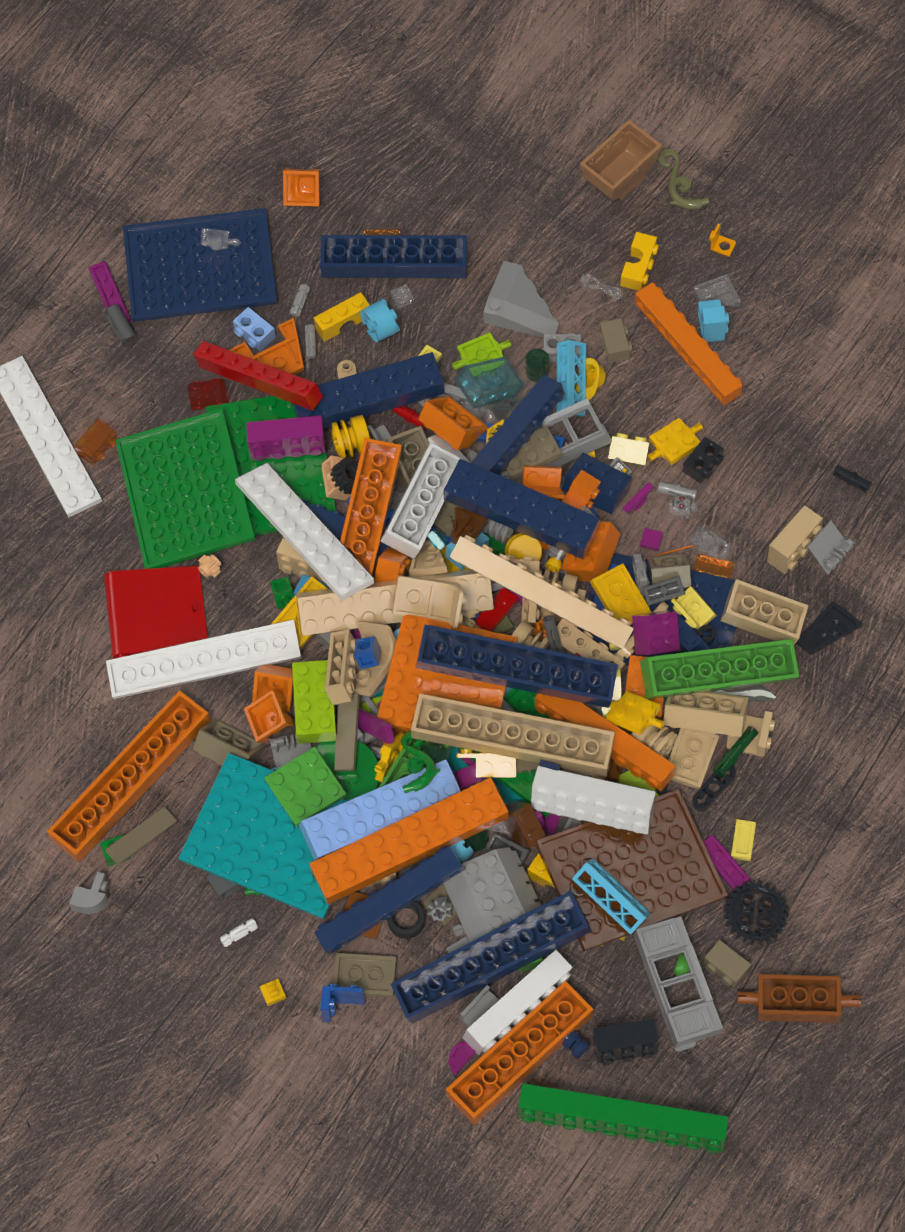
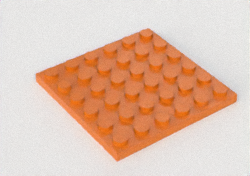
(407, 681)

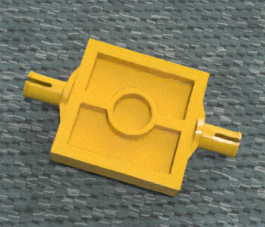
(674, 441)
(634, 713)
(389, 754)

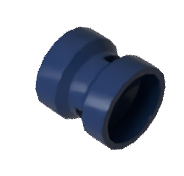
(576, 1044)

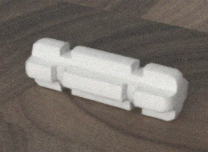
(238, 932)

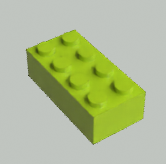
(313, 707)

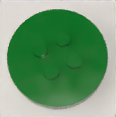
(353, 782)

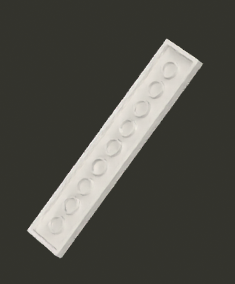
(46, 438)
(304, 531)
(203, 659)

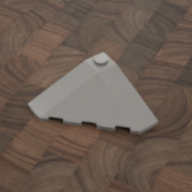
(517, 304)

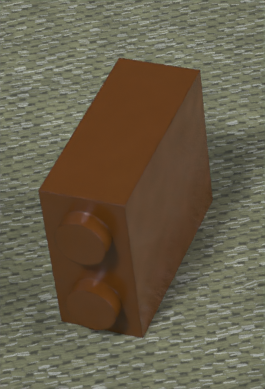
(523, 824)

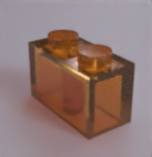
(95, 442)

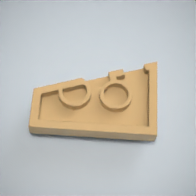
(427, 561)

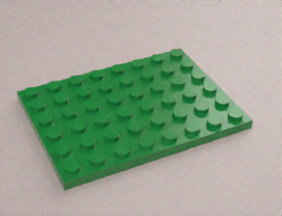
(299, 473)
(184, 490)

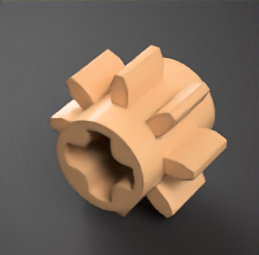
(209, 566)

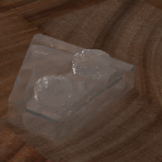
(716, 289)

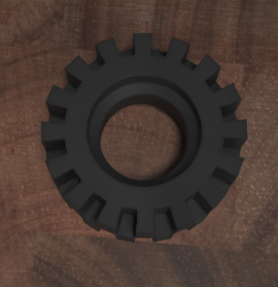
(340, 477)

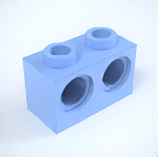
(257, 326)

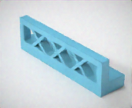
(567, 376)
(617, 892)

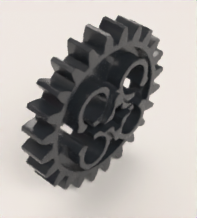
(774, 915)

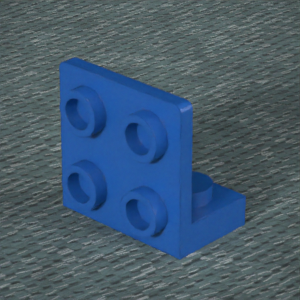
(335, 994)

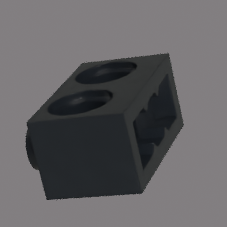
(699, 458)

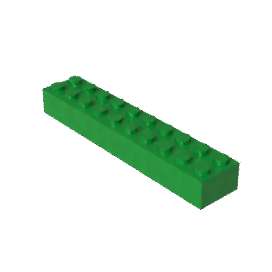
(622, 1118)

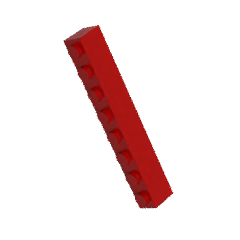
(258, 375)

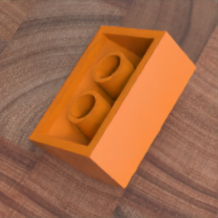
(452, 422)

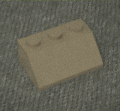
(413, 447)
(220, 738)

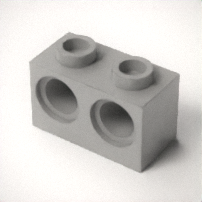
(552, 340)

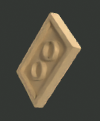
(692, 756)

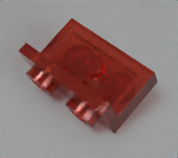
(207, 393)

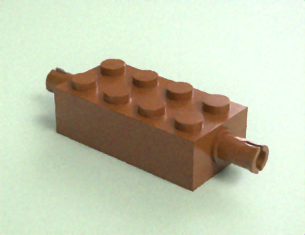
(799, 998)

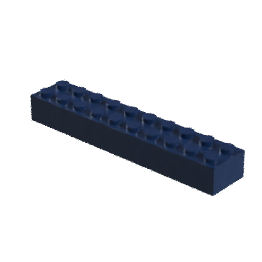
(517, 666)
(491, 957)

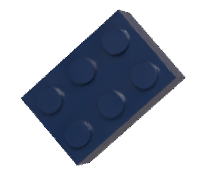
(613, 484)

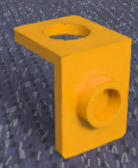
(716, 239)

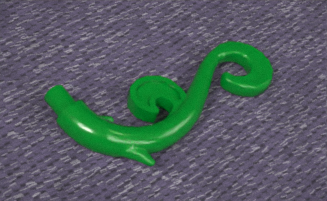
(415, 765)

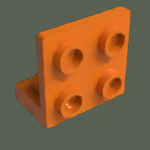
(543, 480)

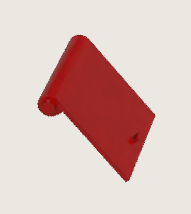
(154, 609)

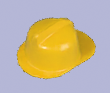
(594, 377)

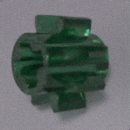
(435, 751)
(477, 841)

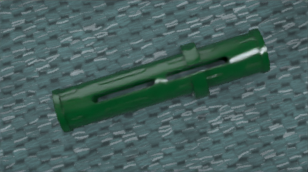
(730, 757)

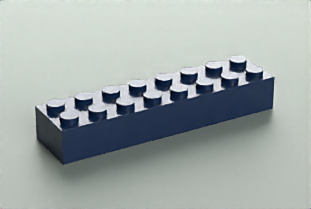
(393, 256)
(377, 390)
(521, 508)

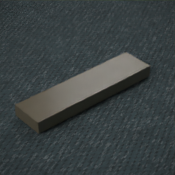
(347, 735)
(141, 836)

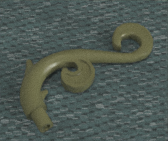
(674, 181)

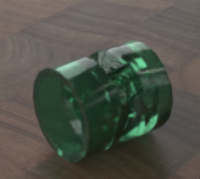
(537, 364)

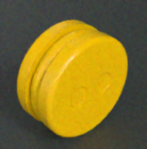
(523, 546)

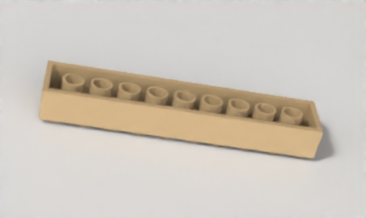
(541, 592)
(325, 612)
(512, 734)

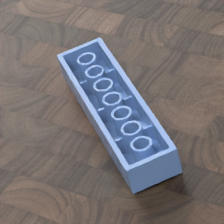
(374, 811)

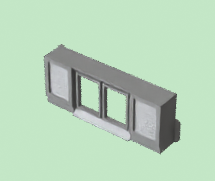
(690, 1020)

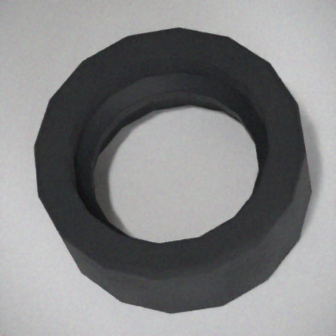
(412, 932)

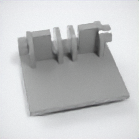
(829, 547)
(287, 749)

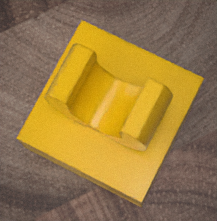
(272, 992)

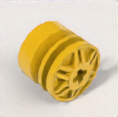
(349, 437)

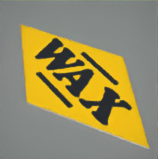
(493, 429)

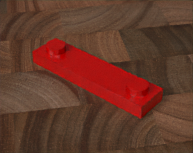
(502, 604)

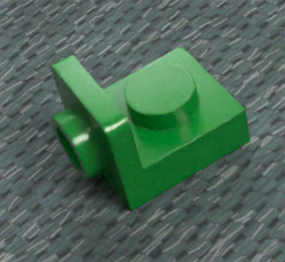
(282, 592)

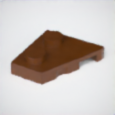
(467, 524)

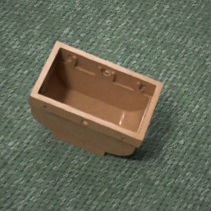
(621, 161)

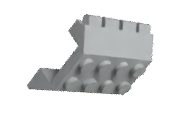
(491, 892)

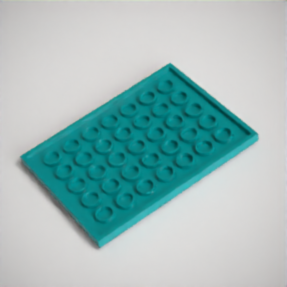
(252, 839)

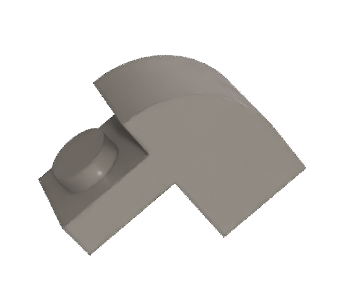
(93, 900)

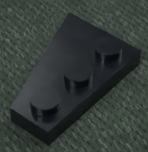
(828, 628)

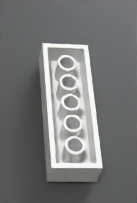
(420, 501)
(592, 800)
(517, 1002)

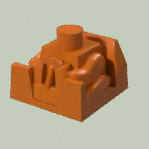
(301, 187)
(276, 678)
(268, 716)

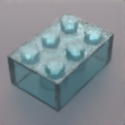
(488, 382)

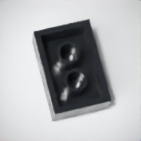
(625, 1041)

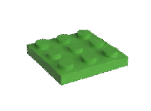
(305, 786)

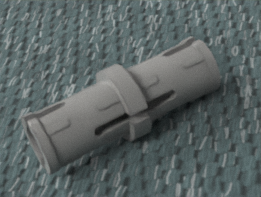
(673, 490)

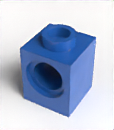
(367, 652)

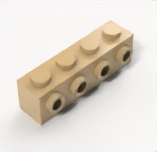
(581, 642)
(341, 667)

